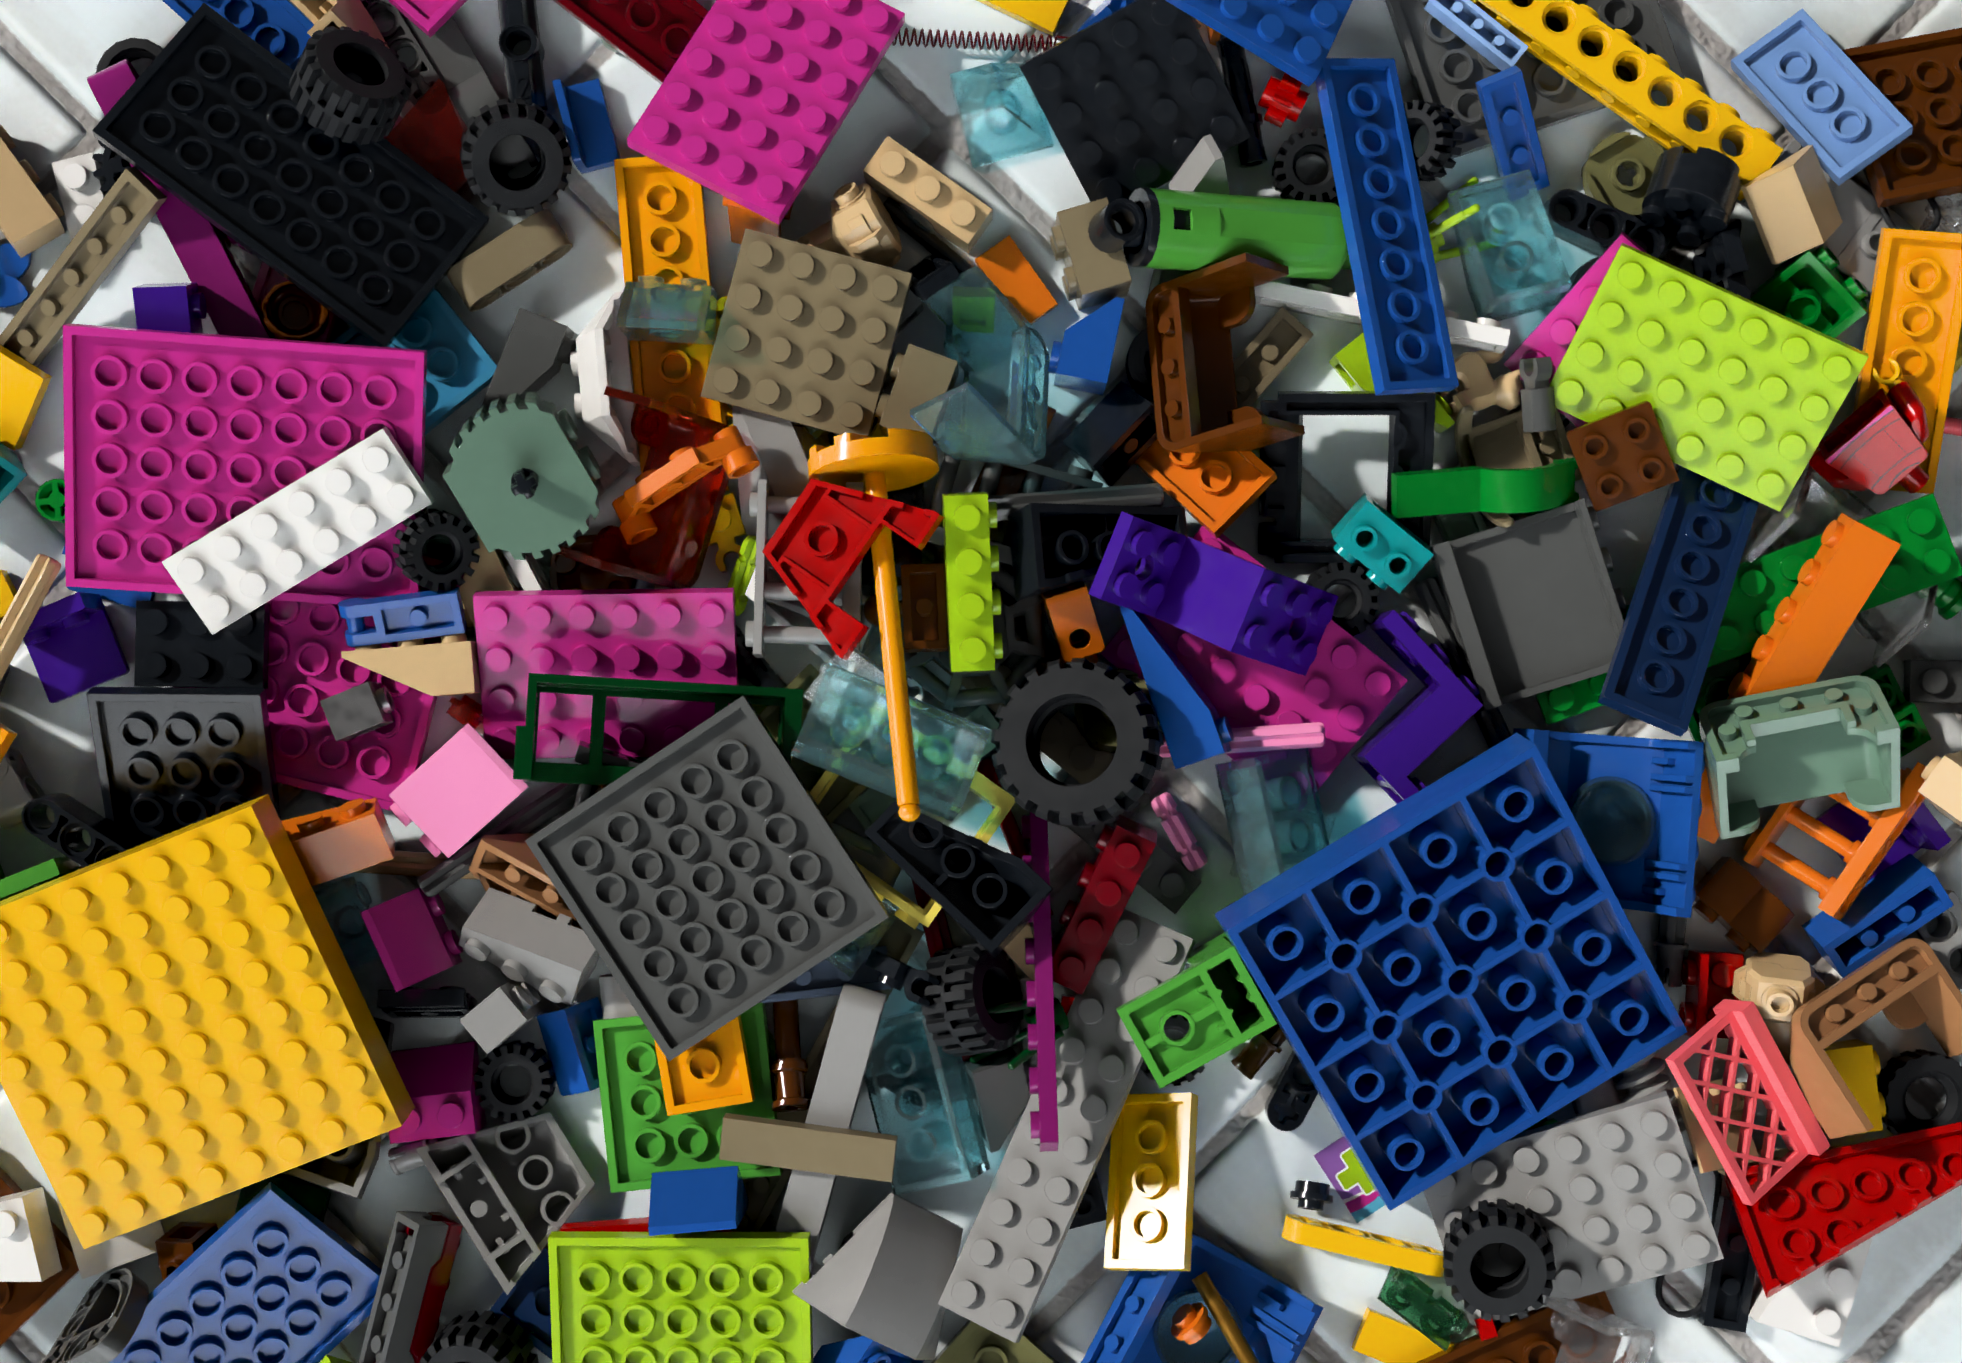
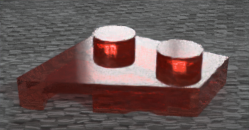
(432, 136)

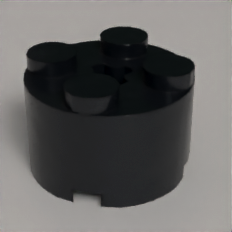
(1691, 194)

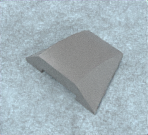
(510, 1189)
(890, 1277)

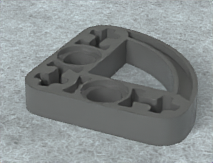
(91, 1332)

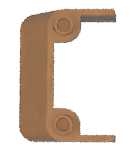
(1901, 982)

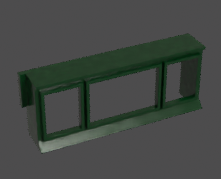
(527, 769)

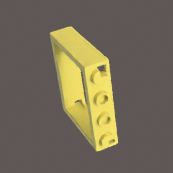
(908, 910)

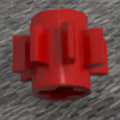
(1283, 100)

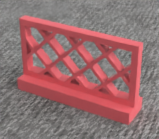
(1767, 1080)

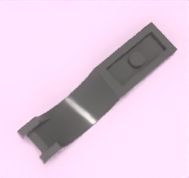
(470, 88)

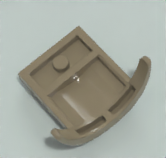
(1506, 446)

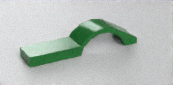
(1483, 490)

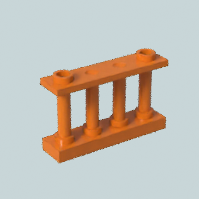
(1860, 857)

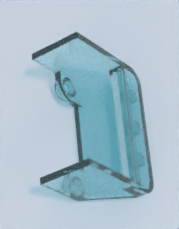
(1004, 390)

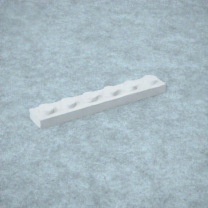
(1320, 302)

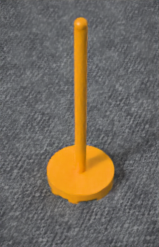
(885, 466)

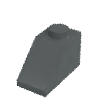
(998, 1095)

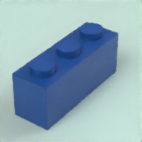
(1880, 916)

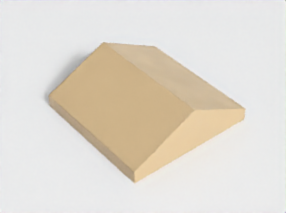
(1792, 206)

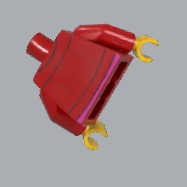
(1878, 442)

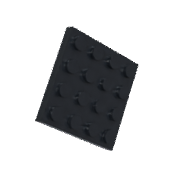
(1133, 98)
(179, 754)

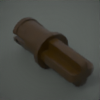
(1259, 1051)

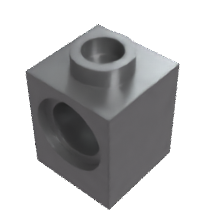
(358, 710)

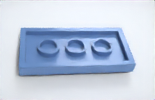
(1821, 96)

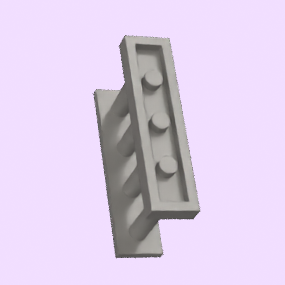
(756, 631)

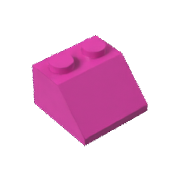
(412, 937)
(441, 1090)

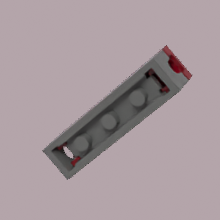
(411, 1287)

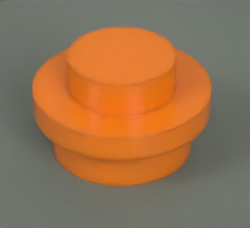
(1190, 1323)

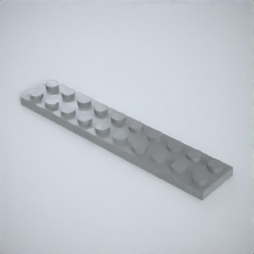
(1039, 1191)

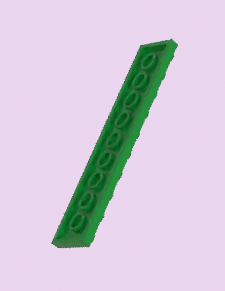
(1759, 587)

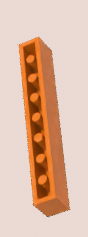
(1811, 621)

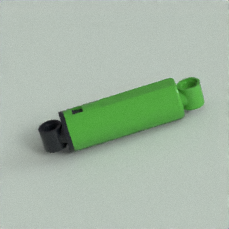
(1203, 228)

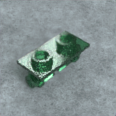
(1417, 1306)

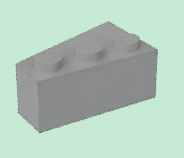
(530, 945)

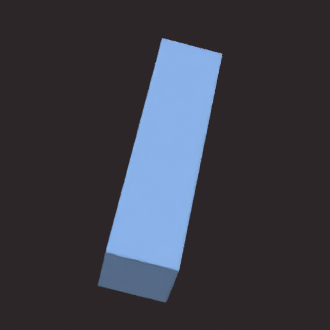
(1478, 31)

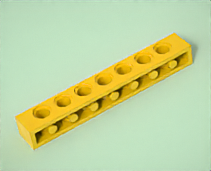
(1633, 99)

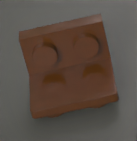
(1622, 456)

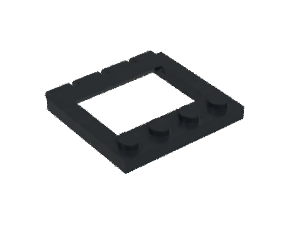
(1408, 450)

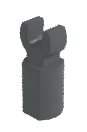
(1538, 396)

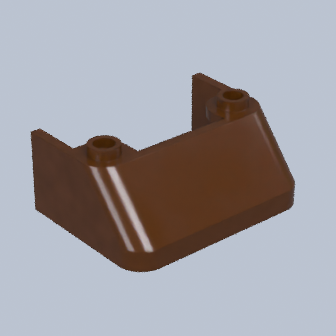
(1194, 358)

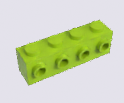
(969, 581)

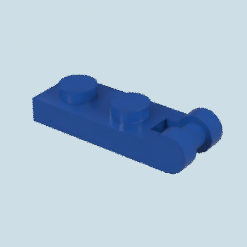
(403, 617)

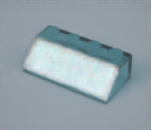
(851, 737)
(1271, 813)
(925, 1103)

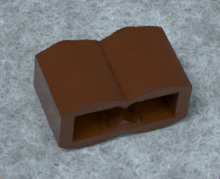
(1740, 905)

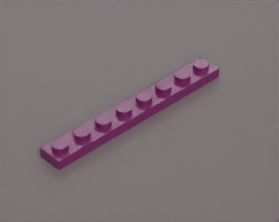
(1040, 994)

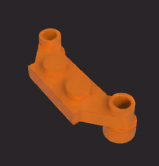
(684, 468)

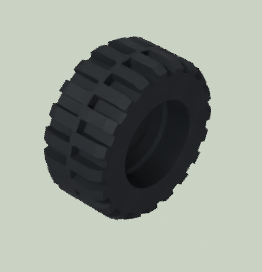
(1021, 732)

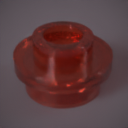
(466, 711)

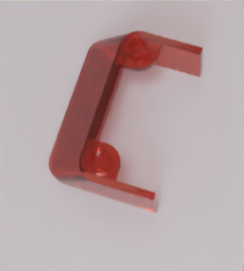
(684, 521)

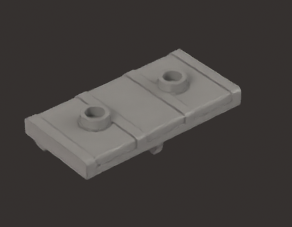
(1858, 237)

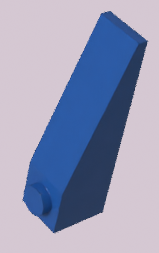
(1183, 709)

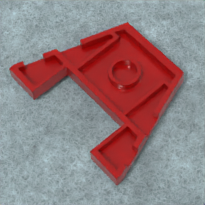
(826, 541)

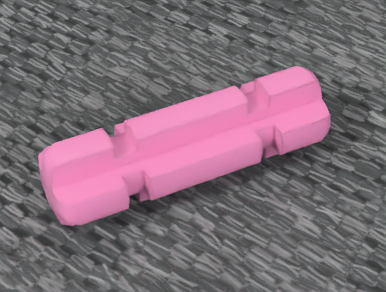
(1178, 831)

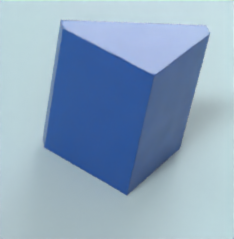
(696, 1200)

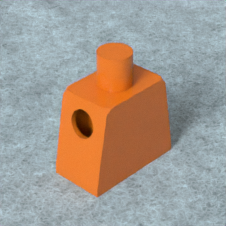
(1073, 610)

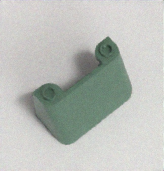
(1799, 748)

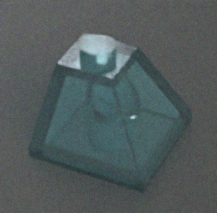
(998, 113)

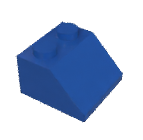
(1087, 350)

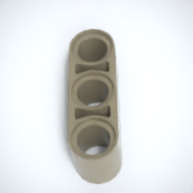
(509, 260)

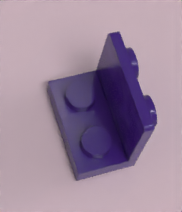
(74, 646)
(1921, 832)

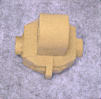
(858, 227)
(1778, 988)

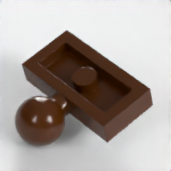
(921, 608)

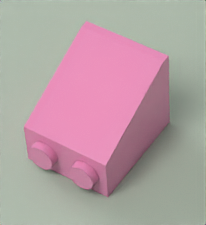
(456, 792)

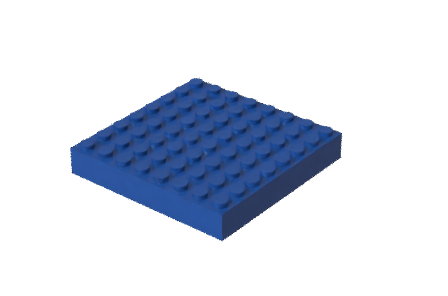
(1453, 970)

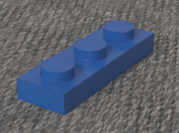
(1512, 125)

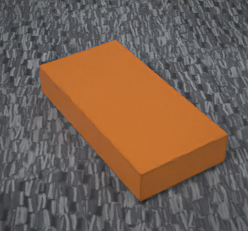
(1016, 279)

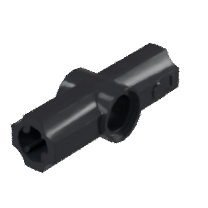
(525, 71)

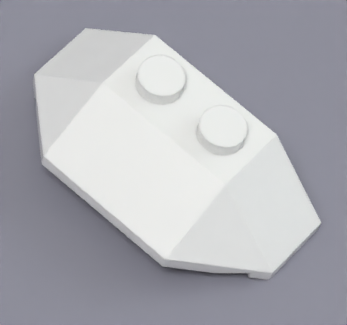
(604, 361)

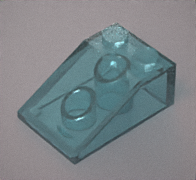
(1508, 248)

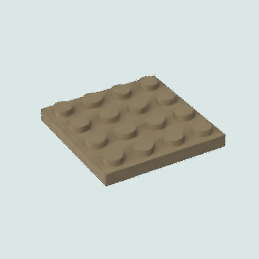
(806, 334)

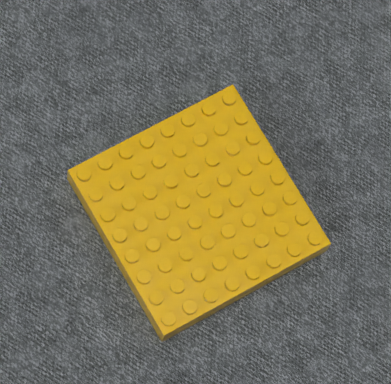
(185, 1025)

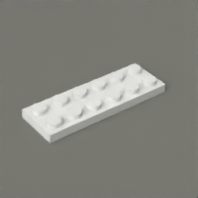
(298, 530)

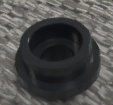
(1311, 1195)

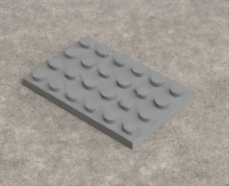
(1605, 1187)

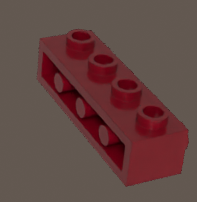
(1101, 902)

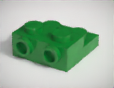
(1814, 292)

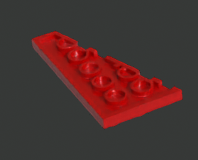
(1844, 1200)

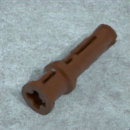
(788, 1066)

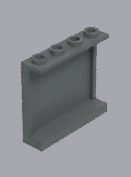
(1532, 603)

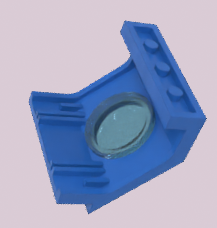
(1635, 810)
(1267, 1310)

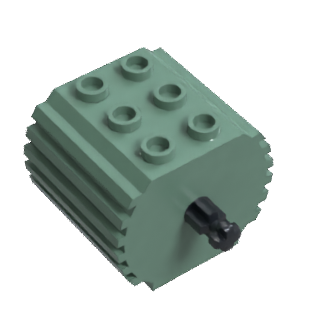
(523, 476)

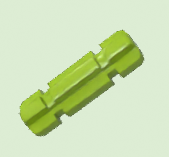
(743, 572)

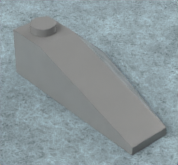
(780, 458)

